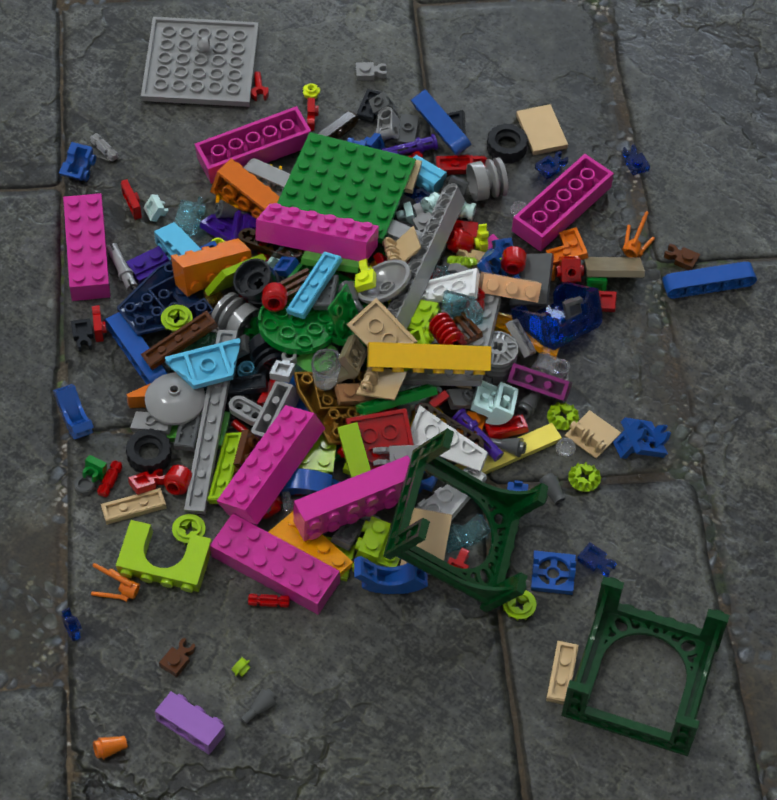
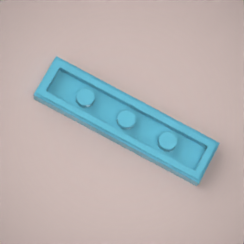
(314, 285)

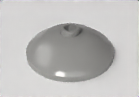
(390, 281)
(173, 407)

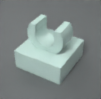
(155, 208)
(407, 215)

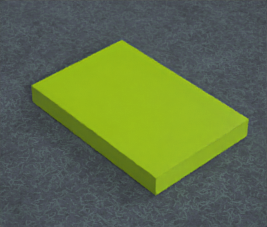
(225, 278)

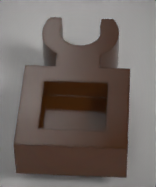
(683, 258)
(177, 660)

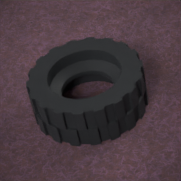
(507, 131)
(144, 437)

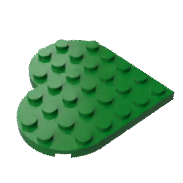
(301, 335)

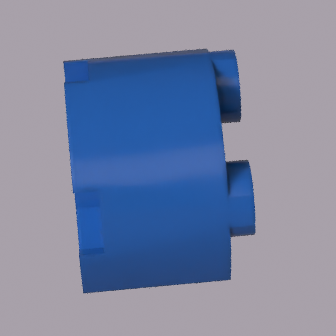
(78, 162)

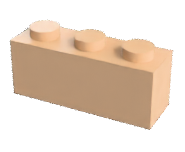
(510, 287)

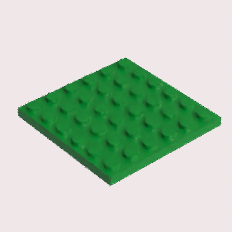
(348, 181)

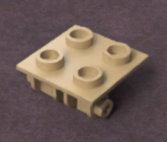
(404, 247)
(381, 384)
(592, 434)

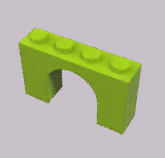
(186, 574)

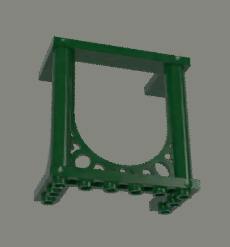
(507, 503)
(664, 628)

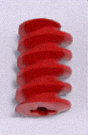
(445, 330)

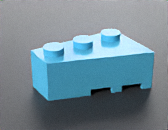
(174, 240)

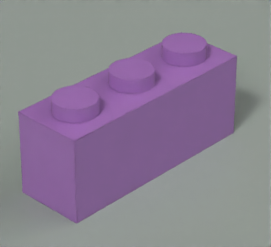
(190, 722)

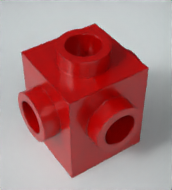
(567, 263)

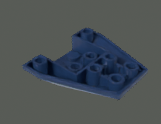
(156, 293)

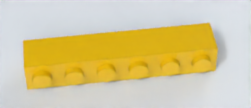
(428, 356)

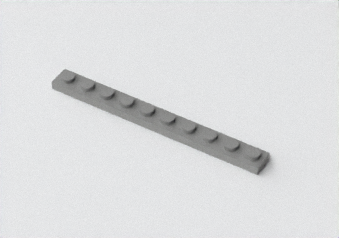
(208, 440)

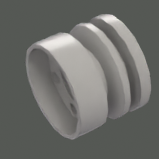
(487, 179)
(234, 313)
(503, 355)

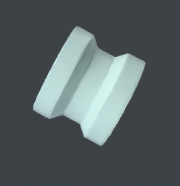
(429, 203)
(468, 211)

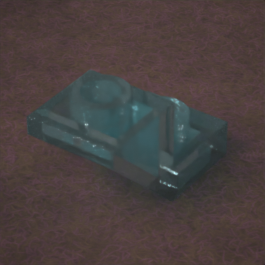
(459, 303)
(467, 535)

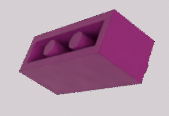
(539, 382)

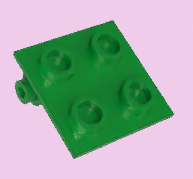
(341, 312)

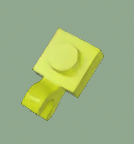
(366, 278)

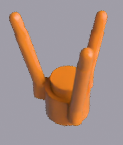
(633, 247)
(127, 587)

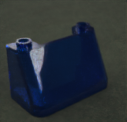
(549, 324)

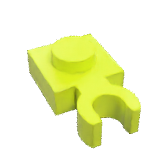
(481, 241)

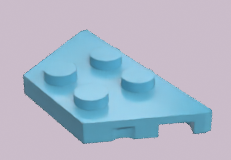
(206, 364)

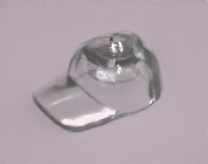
(321, 362)

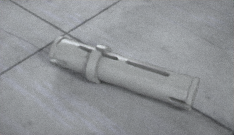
(124, 273)

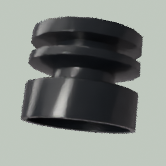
(252, 278)
(263, 355)

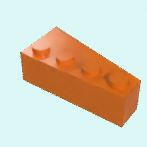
(243, 188)
(199, 268)

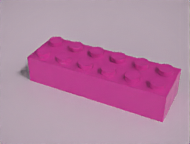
(262, 140)
(562, 202)
(317, 232)
(86, 247)
(271, 464)
(350, 499)
(275, 563)

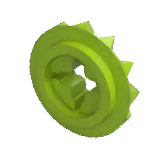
(468, 262)
(171, 313)
(558, 421)
(581, 483)
(184, 522)
(528, 608)

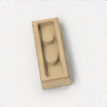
(133, 506)
(562, 671)

